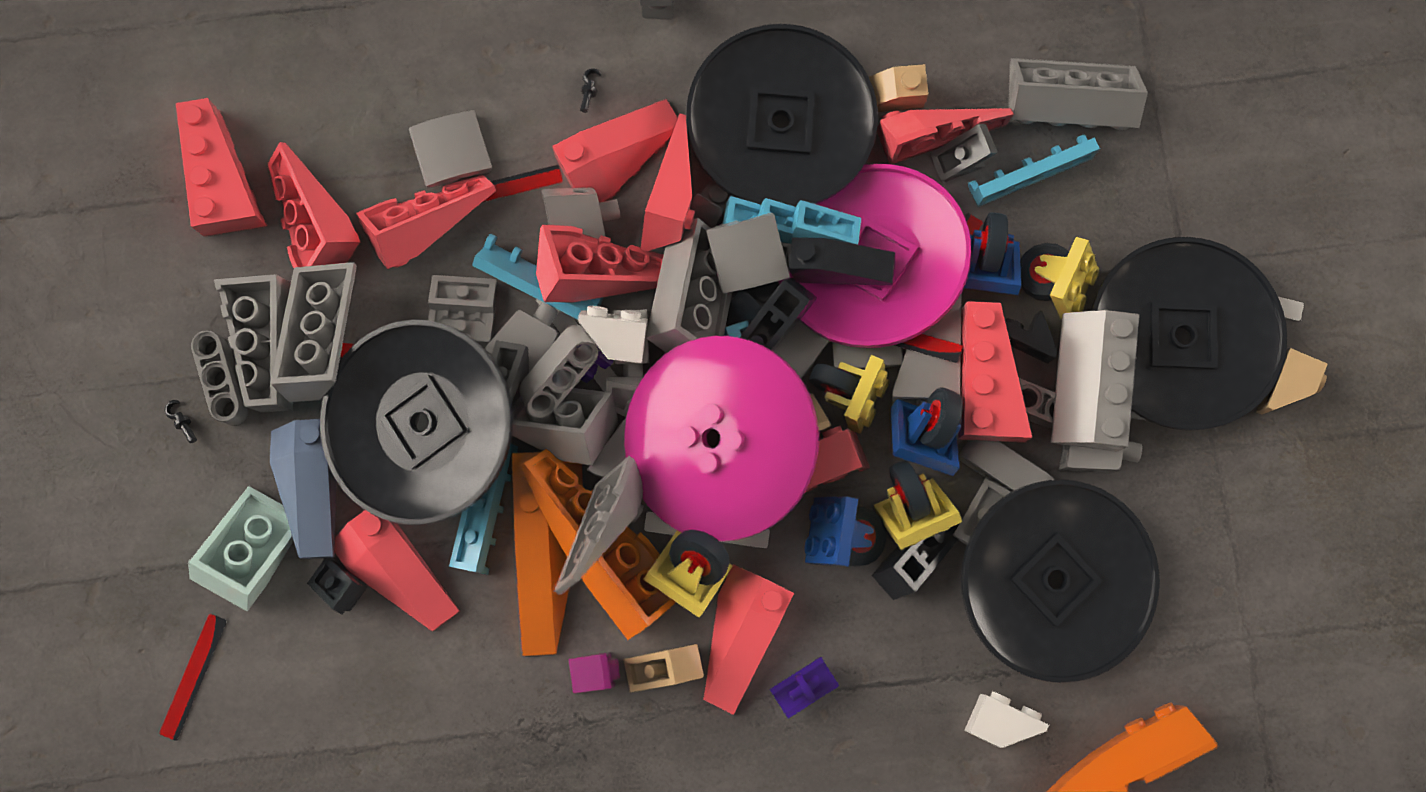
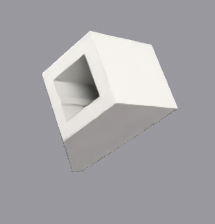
(616, 335)
(1002, 724)

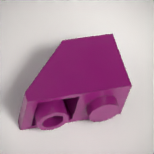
(594, 672)

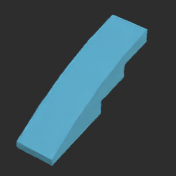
(802, 221)

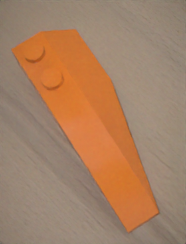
(537, 566)
(620, 571)
(1140, 753)

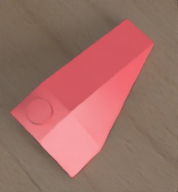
(922, 131)
(616, 149)
(671, 197)
(315, 222)
(410, 227)
(588, 268)
(391, 565)
(744, 625)

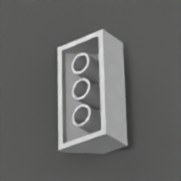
(1076, 94)
(688, 293)
(313, 331)
(1095, 379)

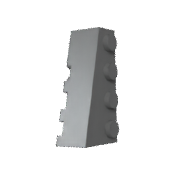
(254, 320)

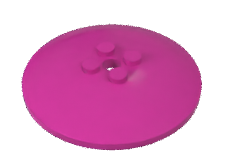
(932, 251)
(764, 431)

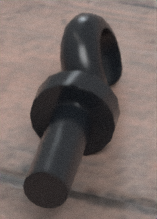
(589, 89)
(181, 422)

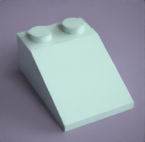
(243, 549)

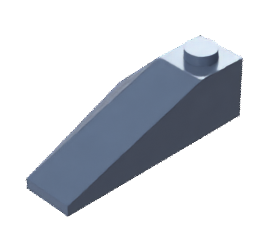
(305, 487)

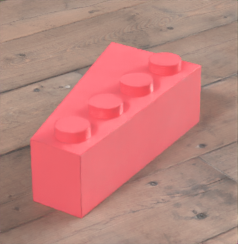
(214, 176)
(989, 379)
(837, 456)

